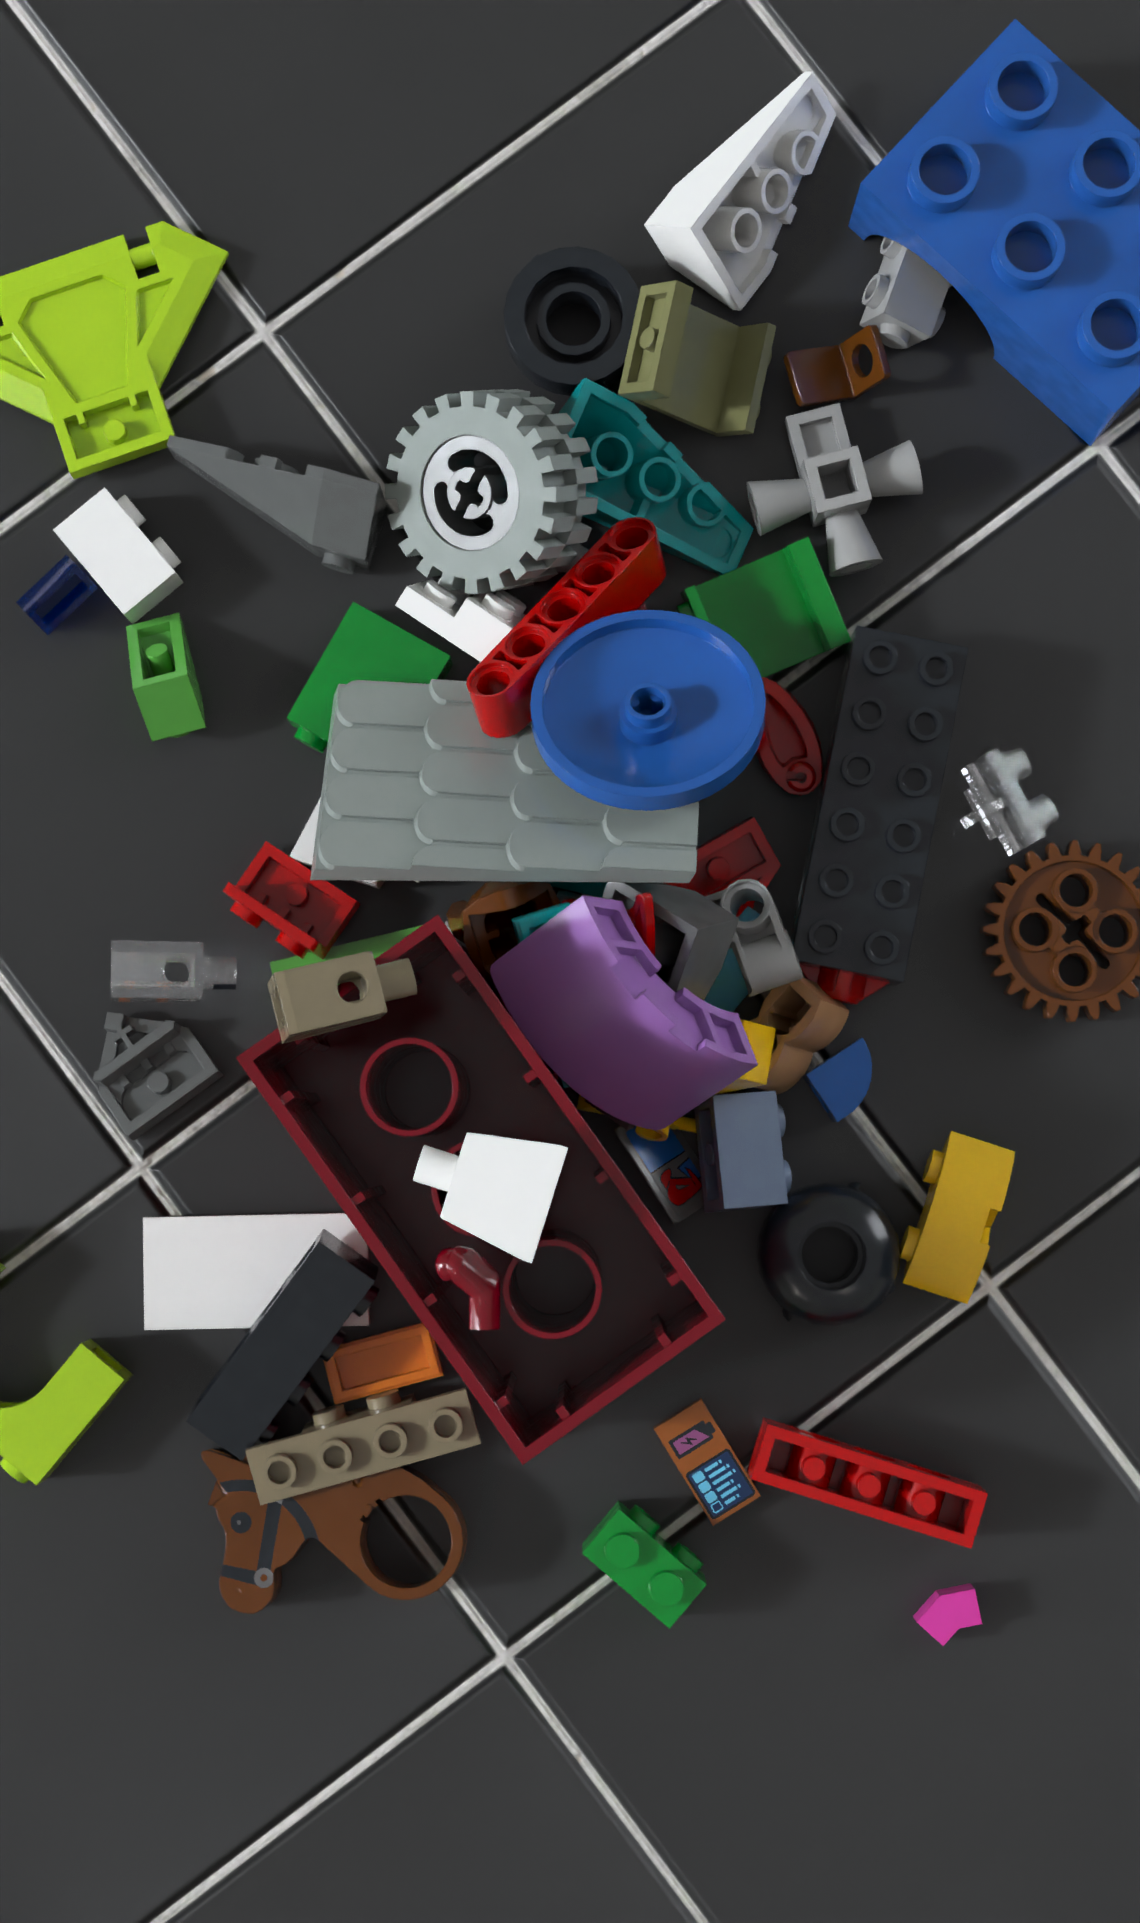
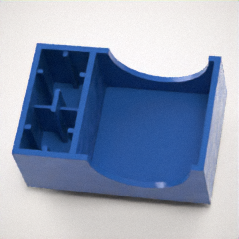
(1033, 214)

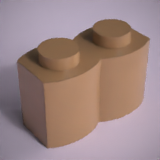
(804, 1024)

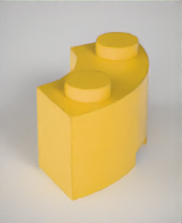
(956, 1220)

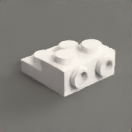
(468, 622)

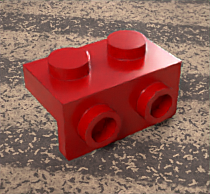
(302, 909)

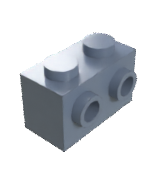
(742, 1151)

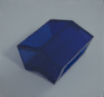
(48, 586)

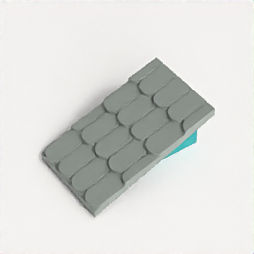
(436, 799)

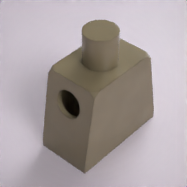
(309, 1001)

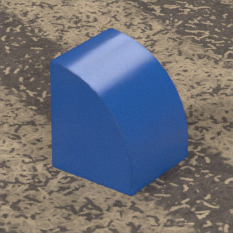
(842, 1080)

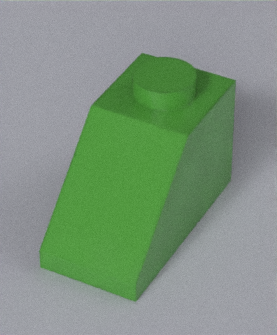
(165, 677)

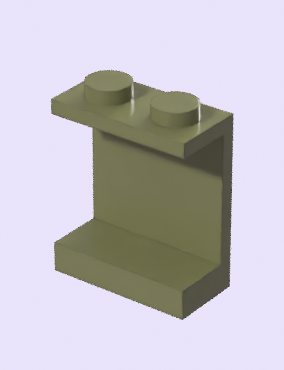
(695, 362)

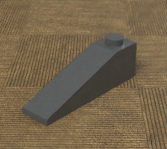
(322, 510)

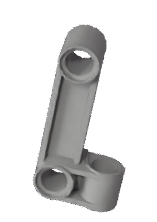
(761, 944)

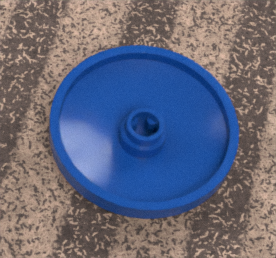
(648, 710)

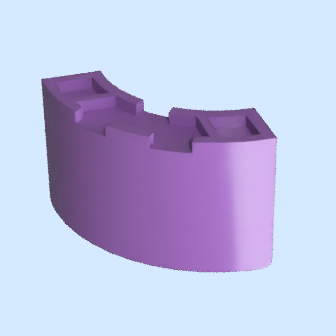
(611, 1025)

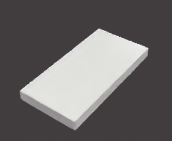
(228, 1266)

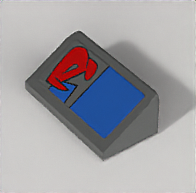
(668, 1169)

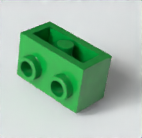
(645, 1564)

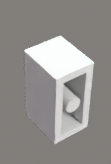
(119, 555)

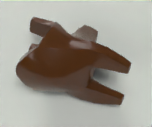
(486, 918)

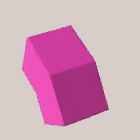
(949, 1611)

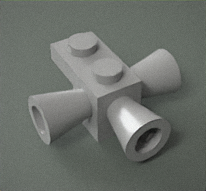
(834, 487)

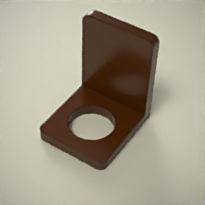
(834, 371)

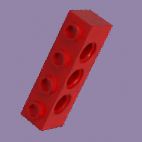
(867, 1482)

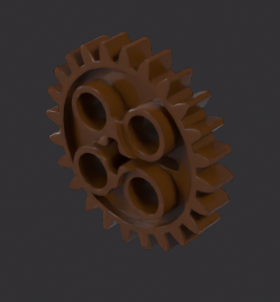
(1036, 967)

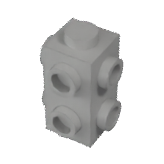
(904, 297)

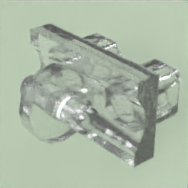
(1001, 803)

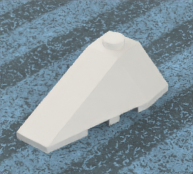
(731, 206)

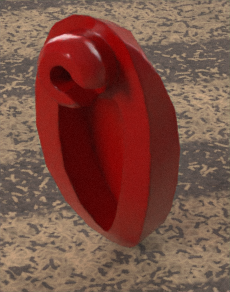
(789, 743)

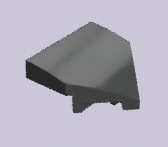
(150, 1070)

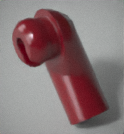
(477, 1279)

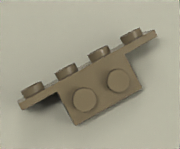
(362, 1442)

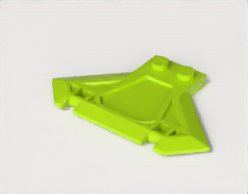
(96, 342)

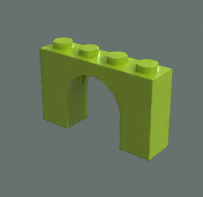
(46, 1427)

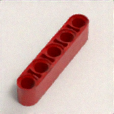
(606, 581)

